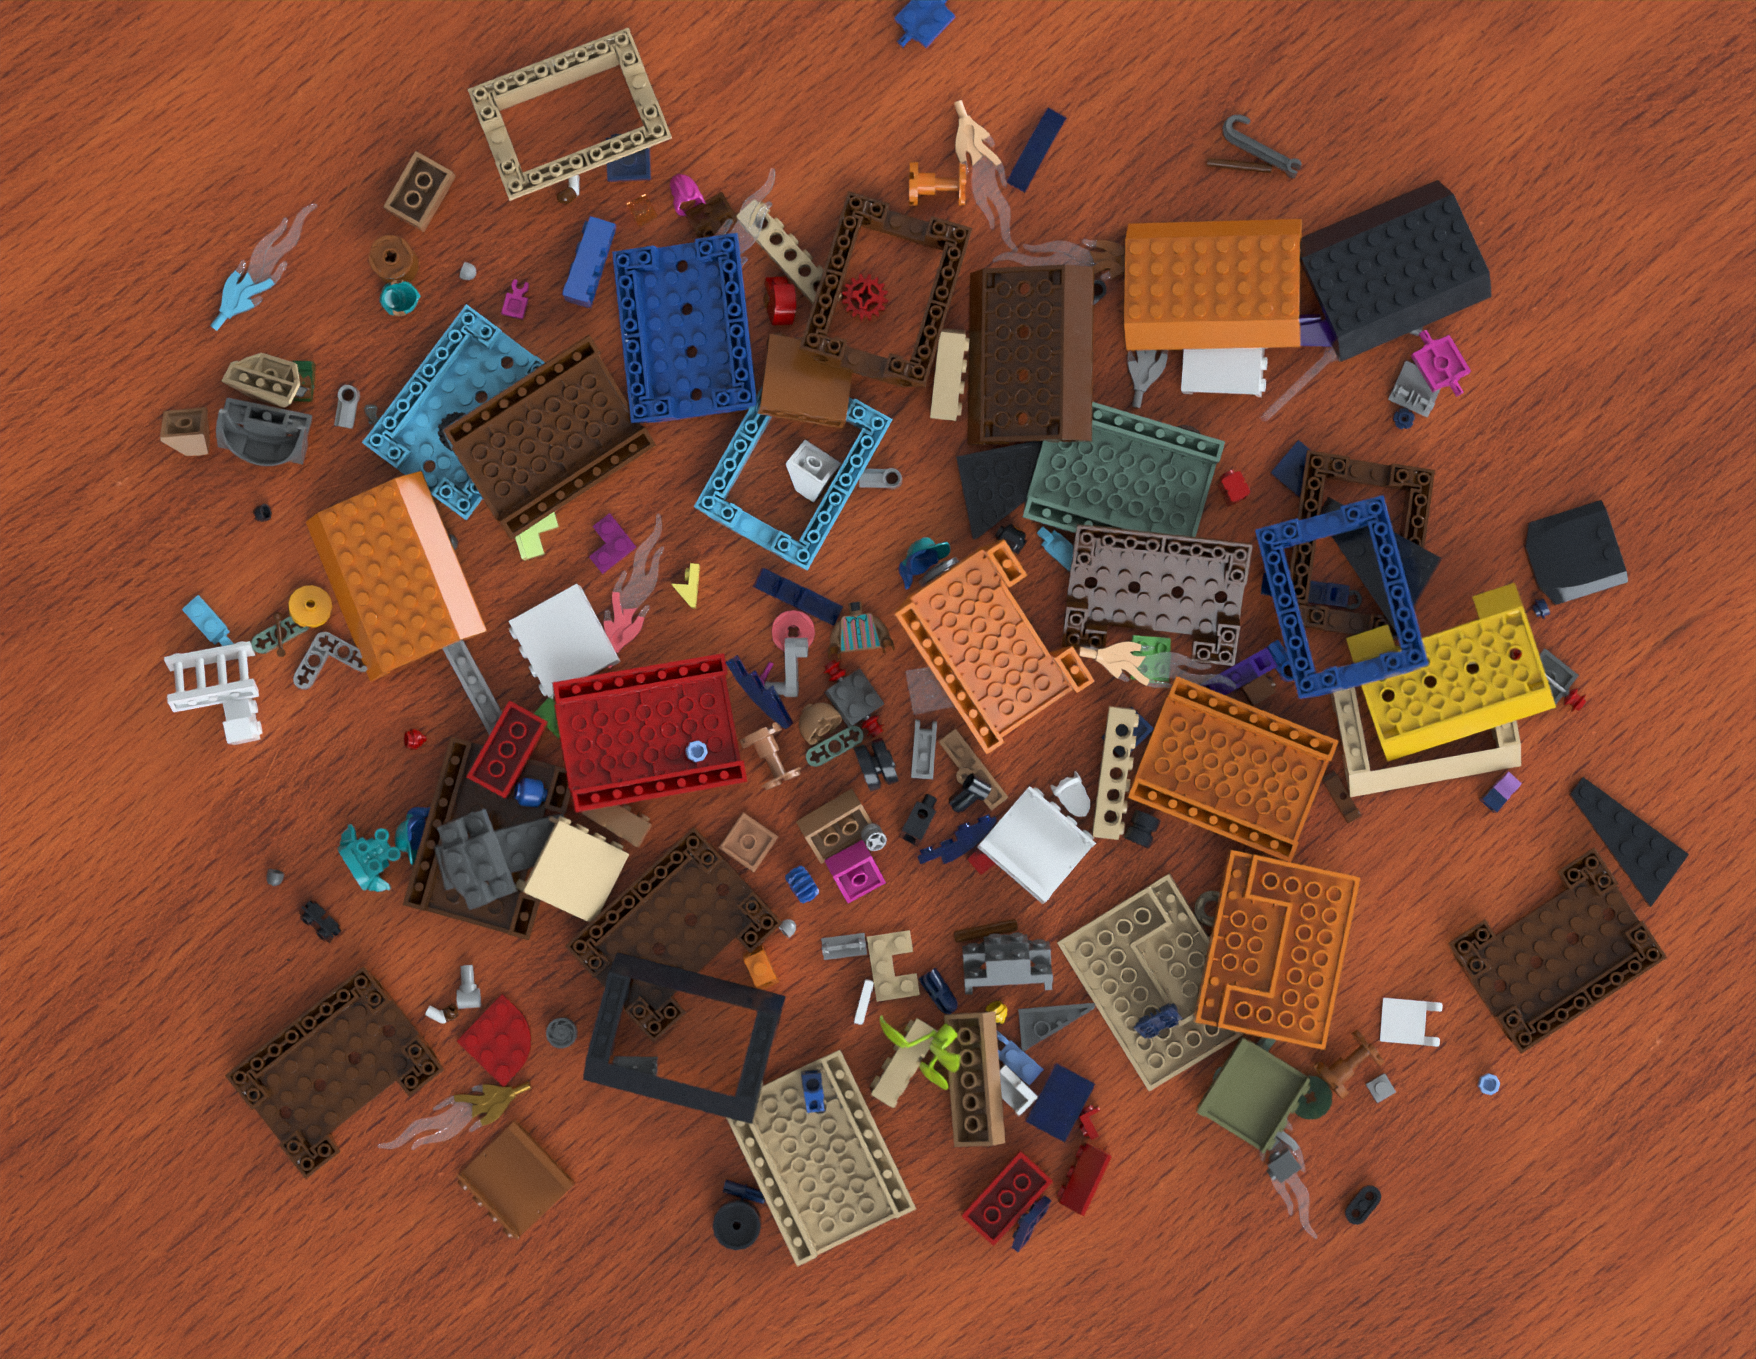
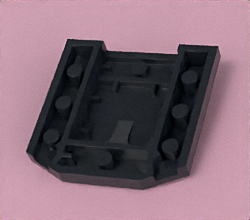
(1574, 553)

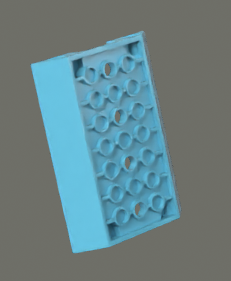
(447, 382)

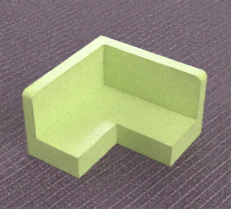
(529, 541)

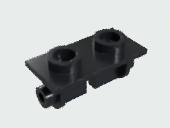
(312, 917)

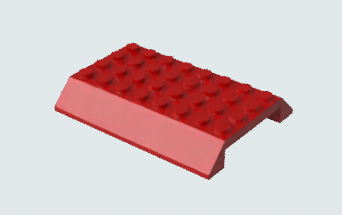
(631, 728)

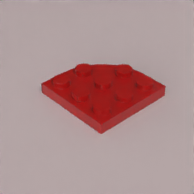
(499, 1040)

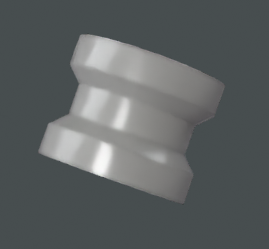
(873, 842)

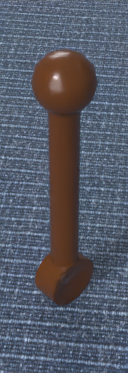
(280, 652)

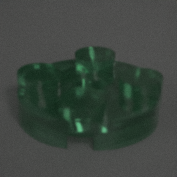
(1323, 1100)

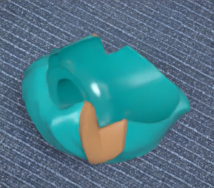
(399, 297)

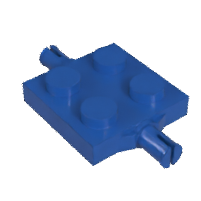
(923, 21)

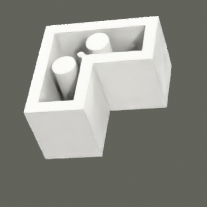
(241, 721)

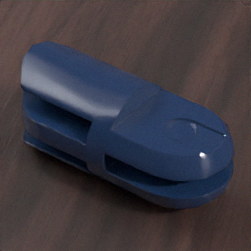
(939, 991)

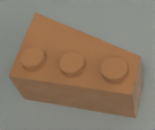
(622, 822)

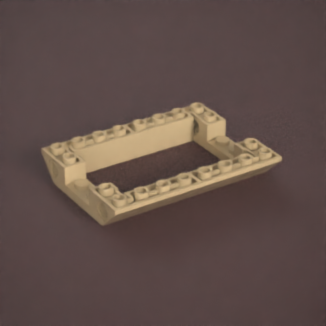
(553, 74)
(1363, 781)

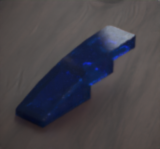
(798, 596)
(766, 699)

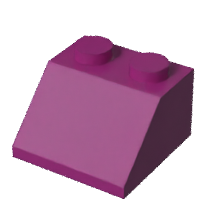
(855, 871)

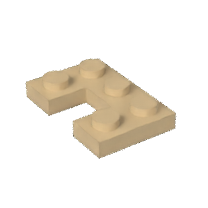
(885, 982)

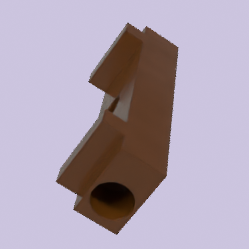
(1345, 806)

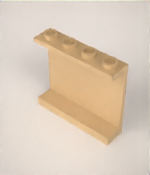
(575, 870)

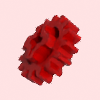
(855, 296)

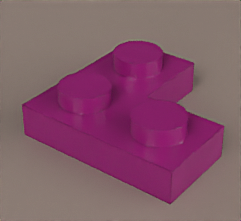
(617, 544)

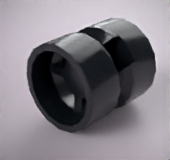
(1142, 828)

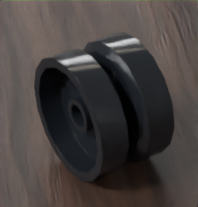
(876, 764)
(739, 1211)

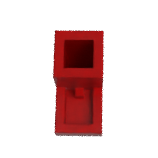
(782, 300)

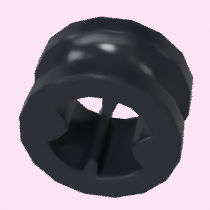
(1359, 600)

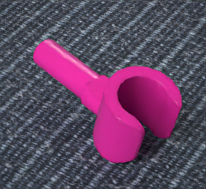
(763, 676)

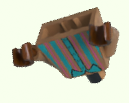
(858, 633)

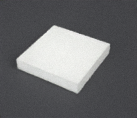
(863, 1003)

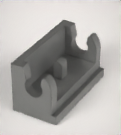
(642, 1064)

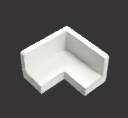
(1015, 1091)

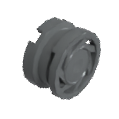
(561, 1032)

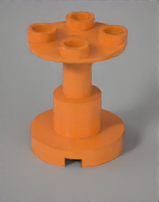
(927, 184)

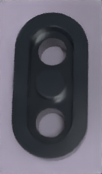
(1362, 1204)

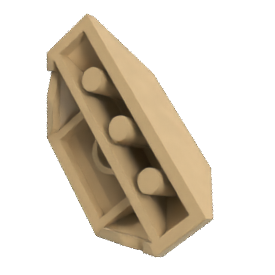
(264, 378)

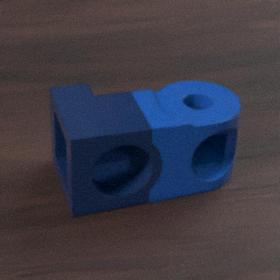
(813, 1090)

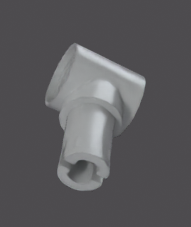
(468, 994)

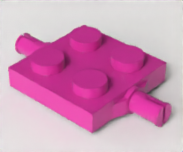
(1440, 363)

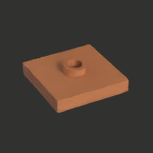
(748, 842)

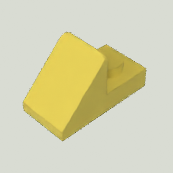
(690, 591)

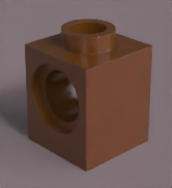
(1259, 689)

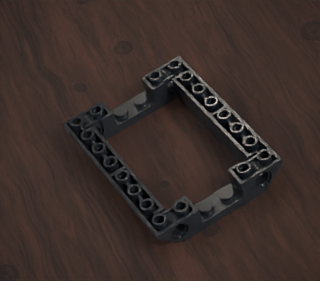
(602, 1044)

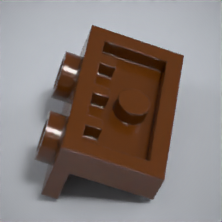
(711, 216)

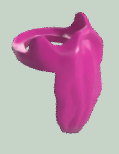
(684, 190)

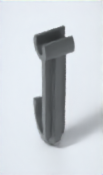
(1258, 149)

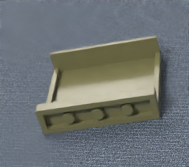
(1253, 1094)

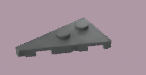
(1042, 1022)

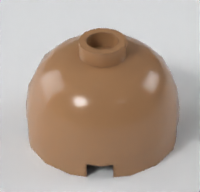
(817, 721)

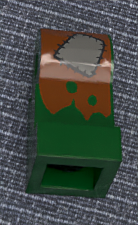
(307, 381)

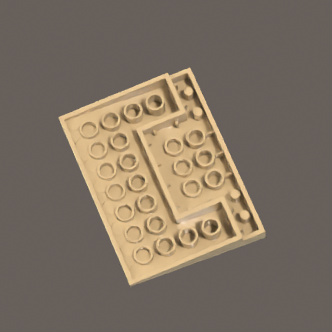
(1140, 960)

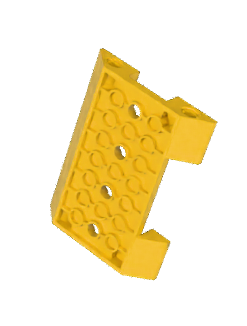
(1460, 700)

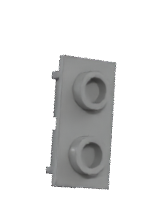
(844, 946)

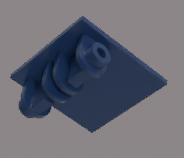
(1150, 1026)

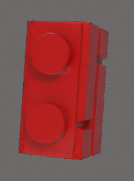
(1233, 487)

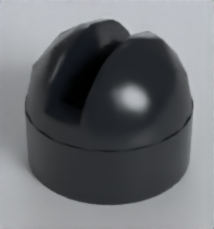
(265, 509)

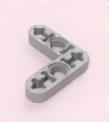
(323, 653)

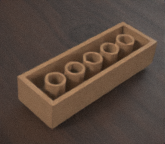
(976, 1083)

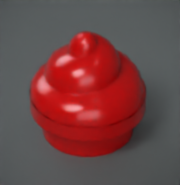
(414, 739)

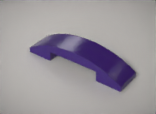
(1245, 671)

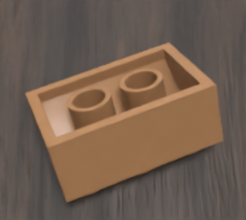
(834, 825)

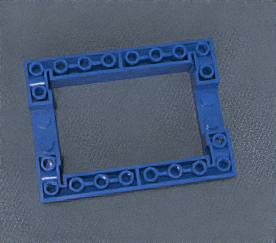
(1294, 532)

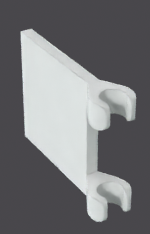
(1405, 1021)

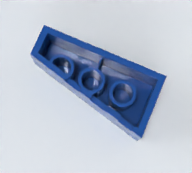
(589, 262)

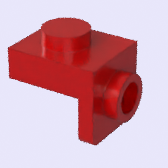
(1087, 1126)

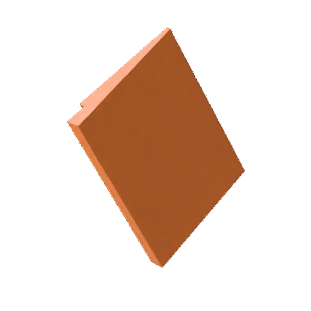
(1276, 949)

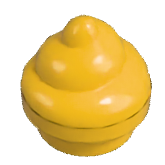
(1000, 1011)

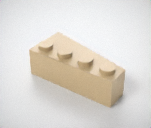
(948, 374)

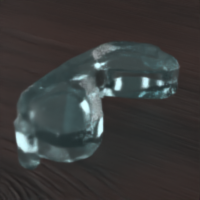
(370, 411)

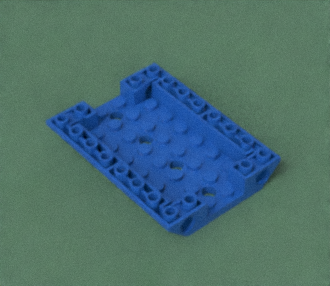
(659, 334)

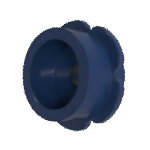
(1399, 423)
(1541, 608)

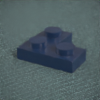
(1029, 1221)

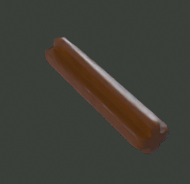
(985, 930)

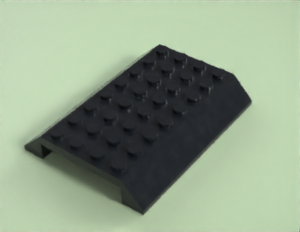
(1394, 268)

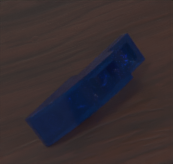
(967, 838)

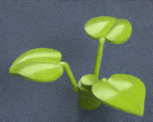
(940, 1041)

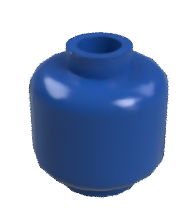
(530, 792)

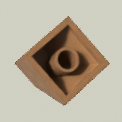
(186, 431)

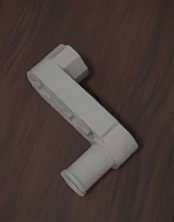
(793, 649)

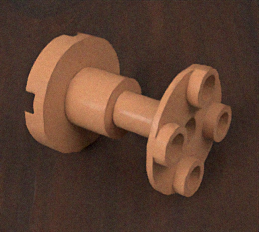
(767, 748)

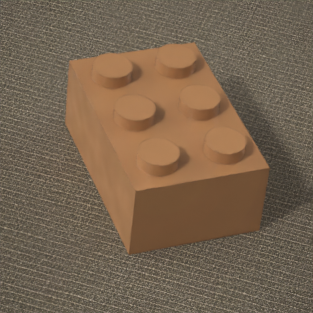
(419, 191)

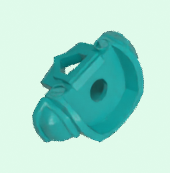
(368, 857)

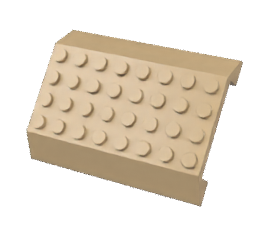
(824, 1169)

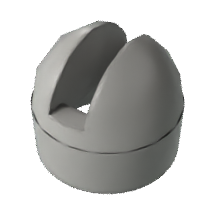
(468, 271)
(788, 927)

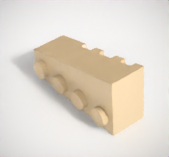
(902, 1065)

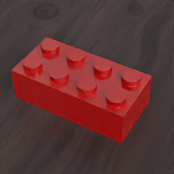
(507, 749)
(1006, 1197)

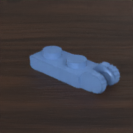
(1018, 1060)

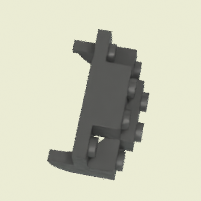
(264, 434)
(474, 860)
(1007, 962)

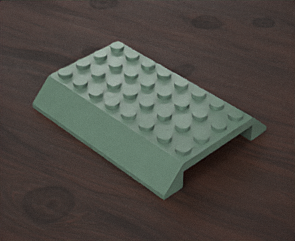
(1125, 478)

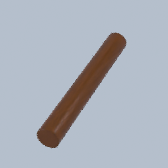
(1239, 165)

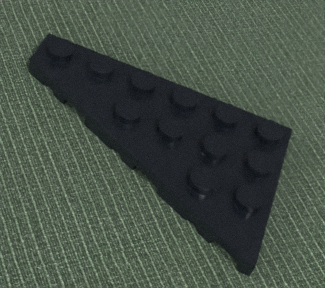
(996, 483)
(1360, 552)

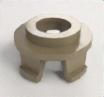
(1199, 907)

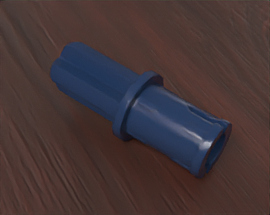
(743, 1191)

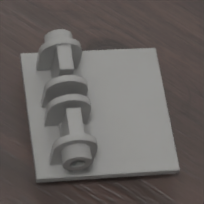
(1413, 391)

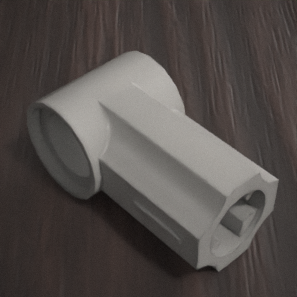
(346, 409)
(877, 478)

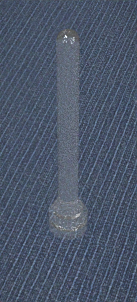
(1329, 356)

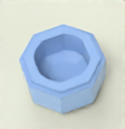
(696, 751)
(1488, 1084)

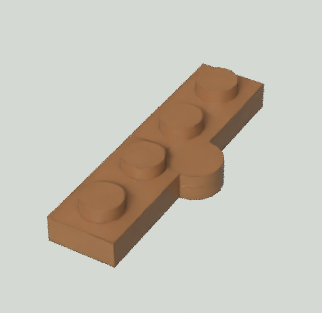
(969, 763)

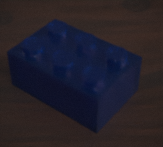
(1060, 1102)

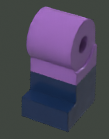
(1500, 792)

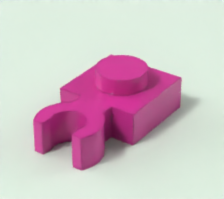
(515, 303)

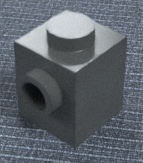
(1282, 1165)

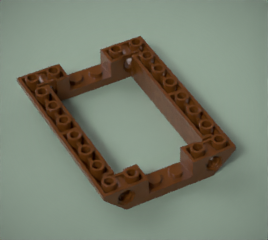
(936, 233)
(1414, 521)

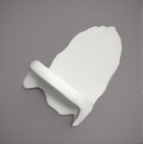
(1073, 795)

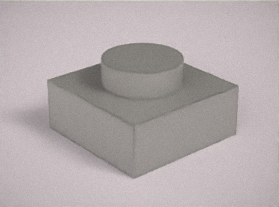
(1380, 1088)

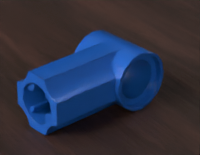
(1281, 658)

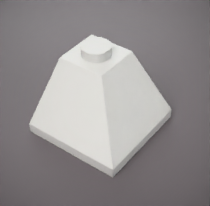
(811, 470)

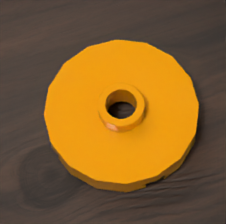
(308, 616)

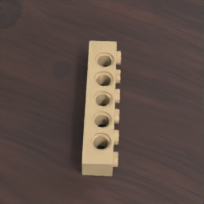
(777, 254)
(1101, 827)

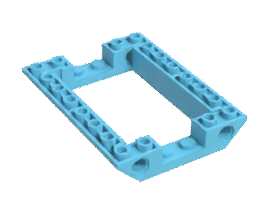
(801, 553)

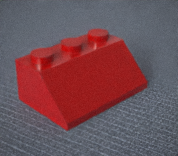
(1084, 1178)

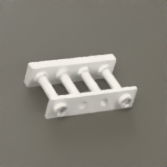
(212, 695)

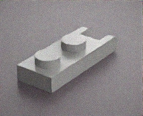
(924, 751)

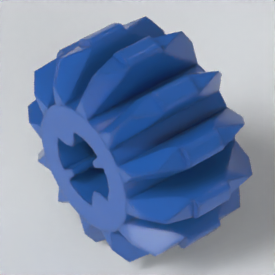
(801, 884)

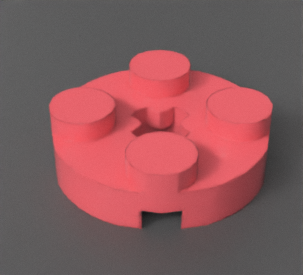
(792, 619)

